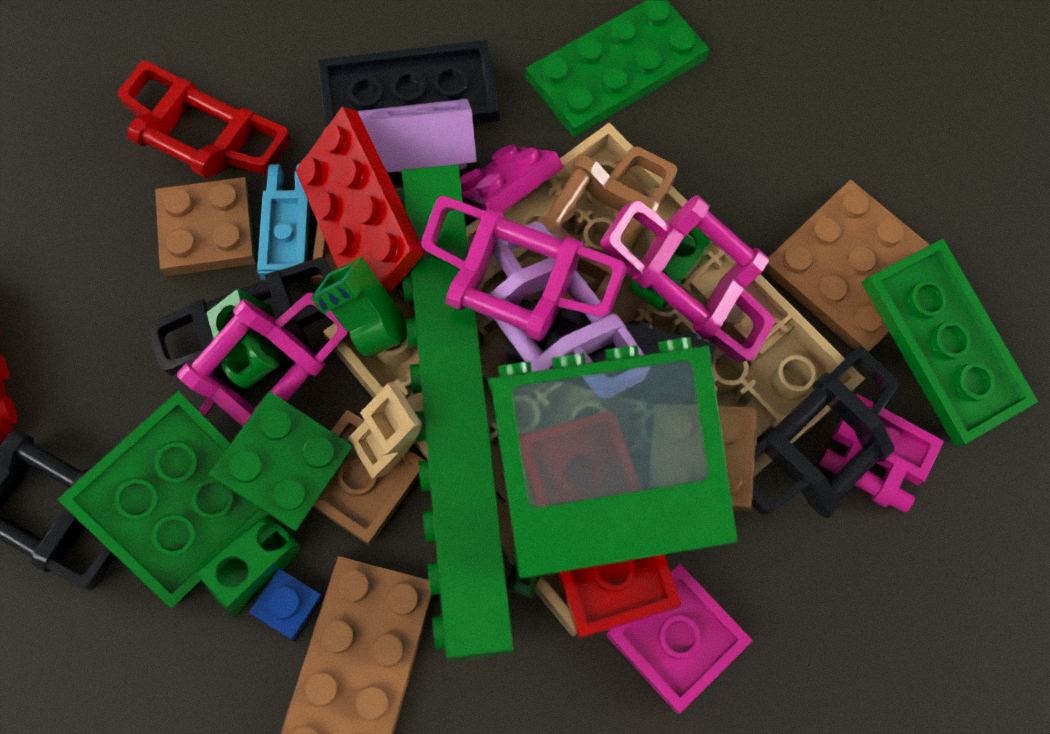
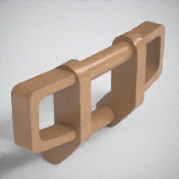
(607, 189)

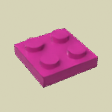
(508, 177)
(682, 647)

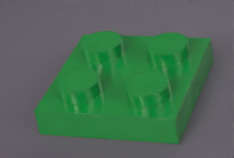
(281, 461)

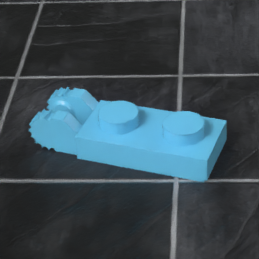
(283, 224)

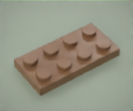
(360, 652)

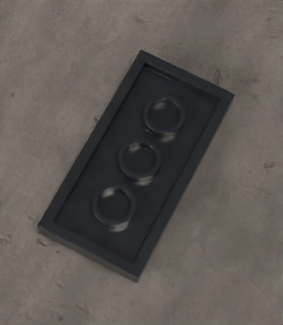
(411, 79)

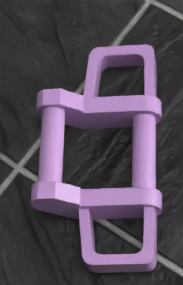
(534, 279)

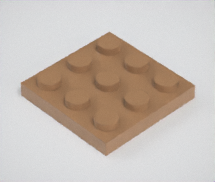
(834, 253)

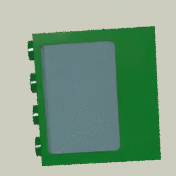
(612, 457)

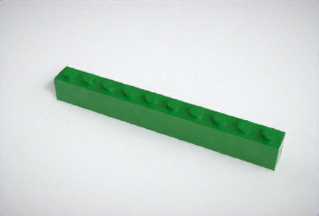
(457, 437)

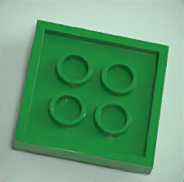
(159, 504)

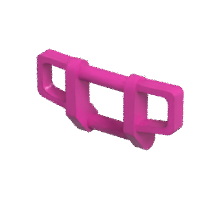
(492, 226)
(730, 288)
(247, 315)

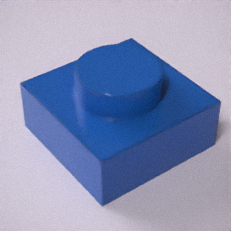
(286, 604)

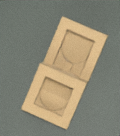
(386, 431)

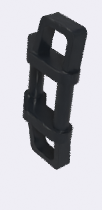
(273, 287)
(869, 429)
(46, 554)

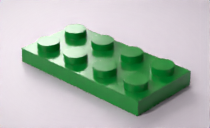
(616, 64)
(949, 343)

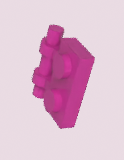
(911, 459)

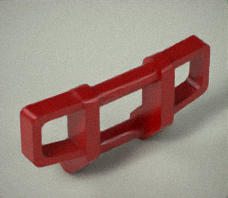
(154, 126)

